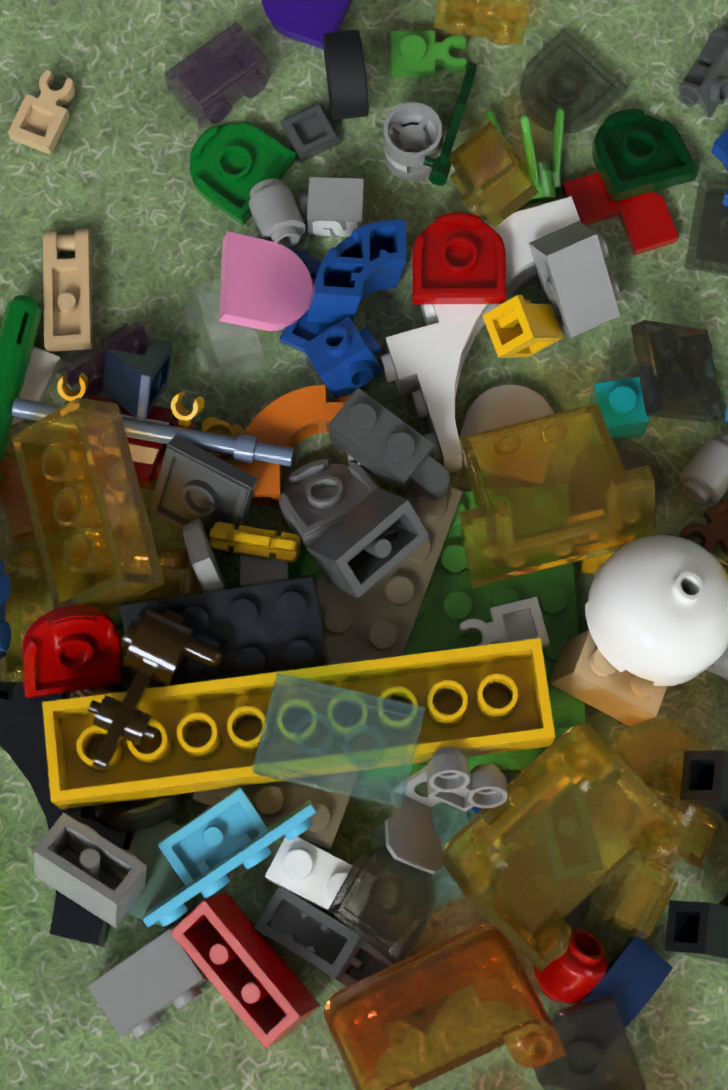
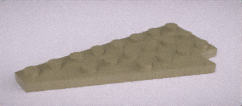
(355, 631)

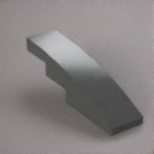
(319, 939)

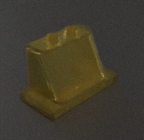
(550, 496)

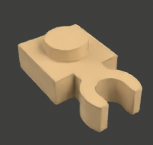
(42, 118)

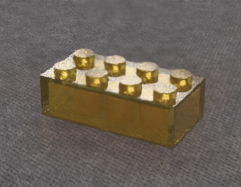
(87, 506)

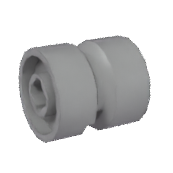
(410, 136)

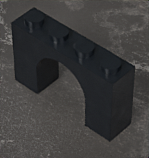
(693, 926)

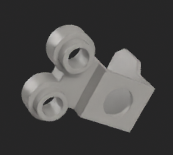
(448, 779)

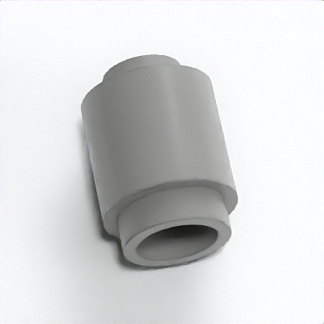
(276, 213)
(707, 472)

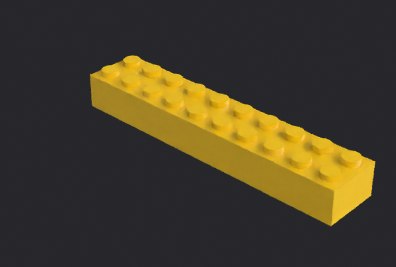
(211, 730)

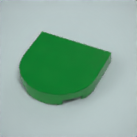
(232, 161)

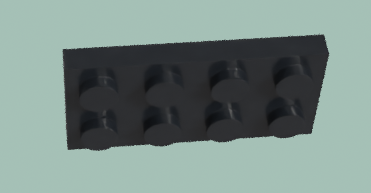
(253, 624)

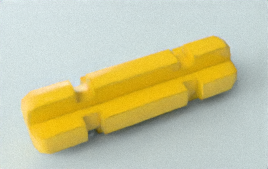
(255, 542)

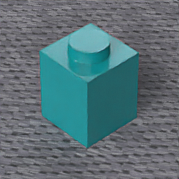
(621, 407)

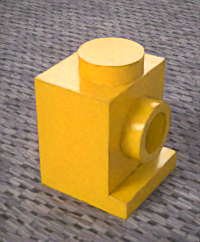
(522, 328)

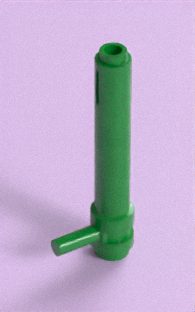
(17, 342)

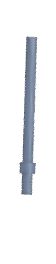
(243, 447)

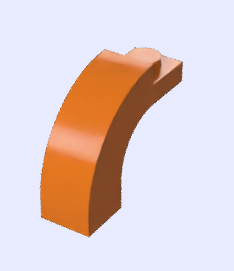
(286, 424)

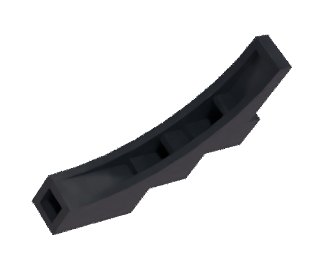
(24, 740)

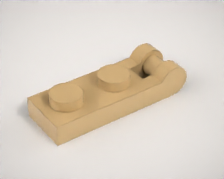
(67, 291)

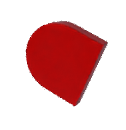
(458, 262)
(71, 651)

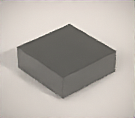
(310, 132)

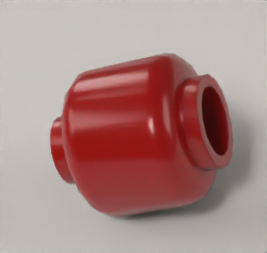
(576, 971)

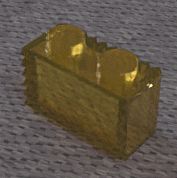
(639, 898)

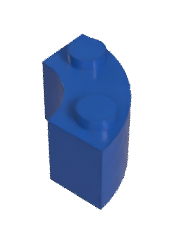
(357, 268)

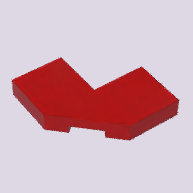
(642, 216)

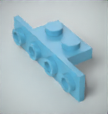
(218, 843)

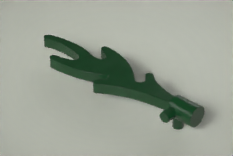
(441, 165)

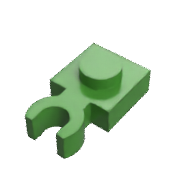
(417, 53)

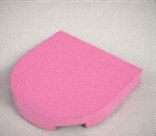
(262, 283)

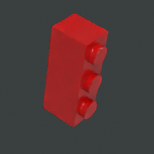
(245, 969)

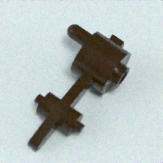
(155, 652)

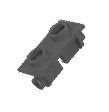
(709, 84)

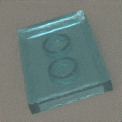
(339, 740)

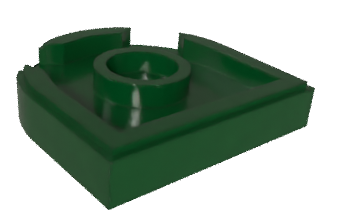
(640, 155)

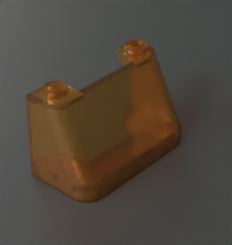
(440, 1014)

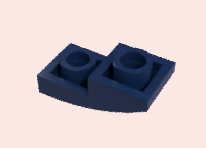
(632, 977)

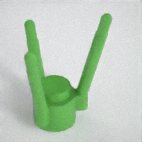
(544, 179)

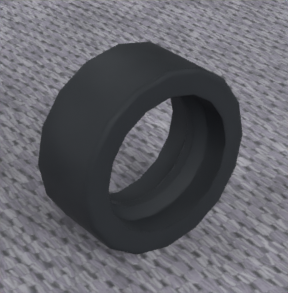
(346, 74)

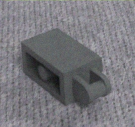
(388, 447)

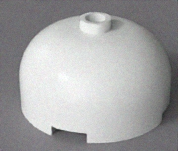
(660, 609)

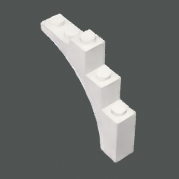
(432, 356)

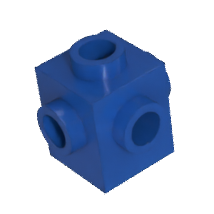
(344, 357)

